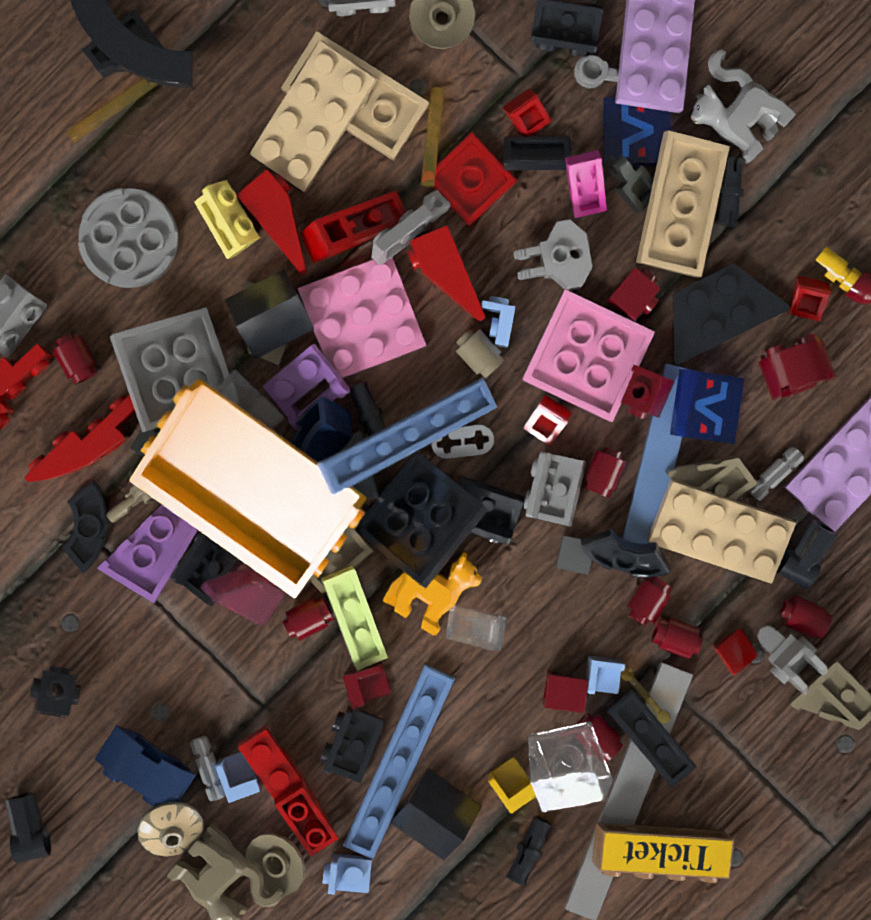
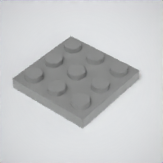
(166, 356)

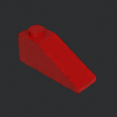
(274, 211)
(352, 226)
(442, 265)

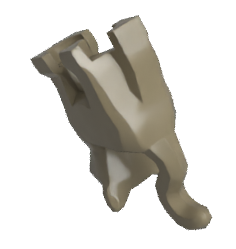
(222, 869)

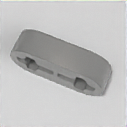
(465, 450)

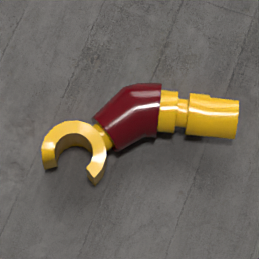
(854, 283)

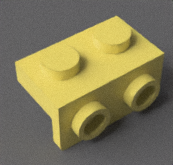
(226, 218)

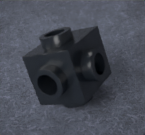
(53, 705)

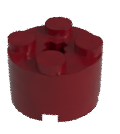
(797, 367)

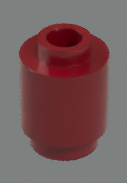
(75, 358)
(605, 472)
(649, 600)
(805, 617)
(308, 618)
(677, 637)
(605, 734)

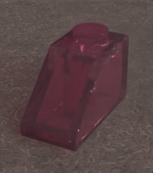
(245, 594)

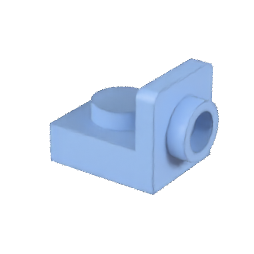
(501, 326)
(347, 873)

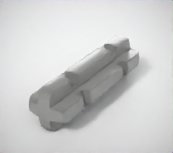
(776, 473)
(206, 766)

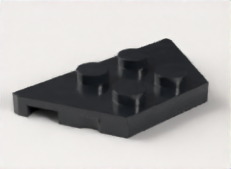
(719, 310)

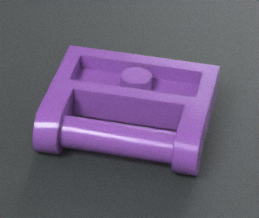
(300, 378)

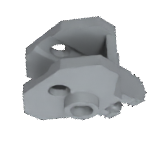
(556, 257)
(790, 657)

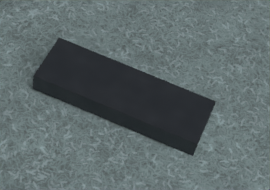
(651, 738)

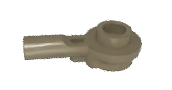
(133, 498)

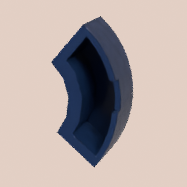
(323, 429)
(144, 767)

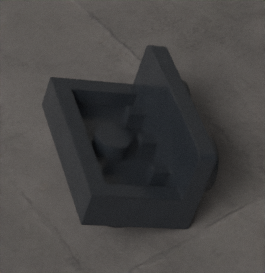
(566, 26)
(503, 511)
(203, 563)
(353, 743)

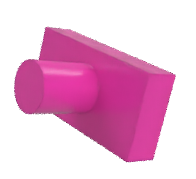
(586, 184)

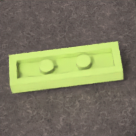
(354, 617)

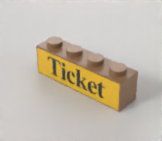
(662, 852)

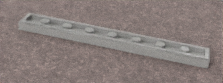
(626, 793)

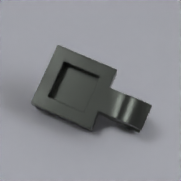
(634, 183)

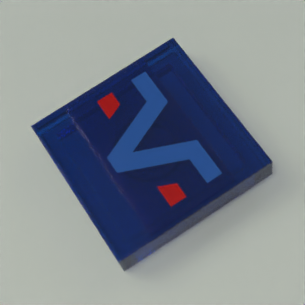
(633, 132)
(707, 406)

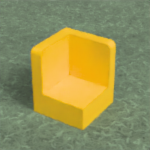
(511, 784)

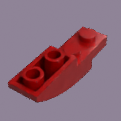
(14, 376)
(75, 452)
(289, 790)

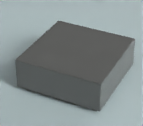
(572, 556)

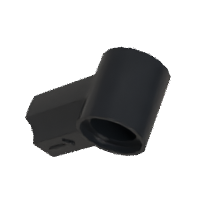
(804, 560)
(28, 836)

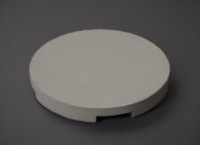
(128, 237)

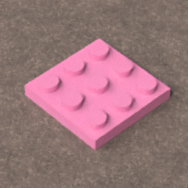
(362, 317)
(588, 355)

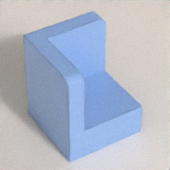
(603, 674)
(237, 777)

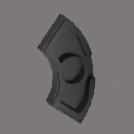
(89, 528)
(616, 553)

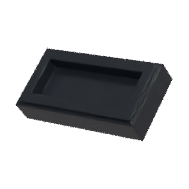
(536, 152)

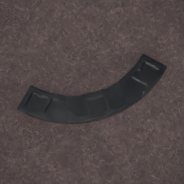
(131, 52)

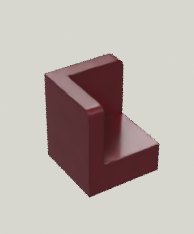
(366, 684)
(564, 692)

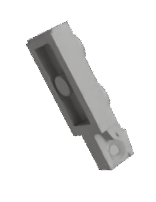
(409, 227)

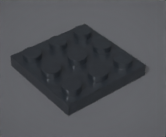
(421, 519)

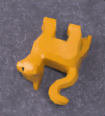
(439, 594)

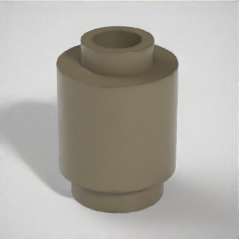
(479, 352)

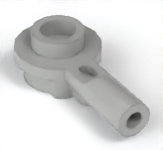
(592, 71)

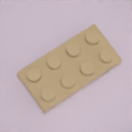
(387, 112)
(313, 116)
(682, 204)
(721, 531)

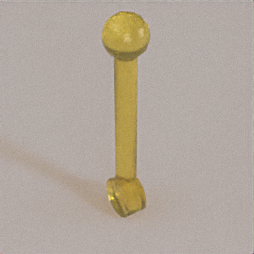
(628, 675)

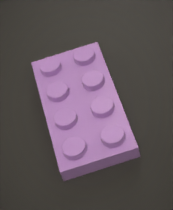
(655, 54)
(839, 473)

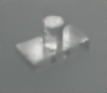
(476, 628)

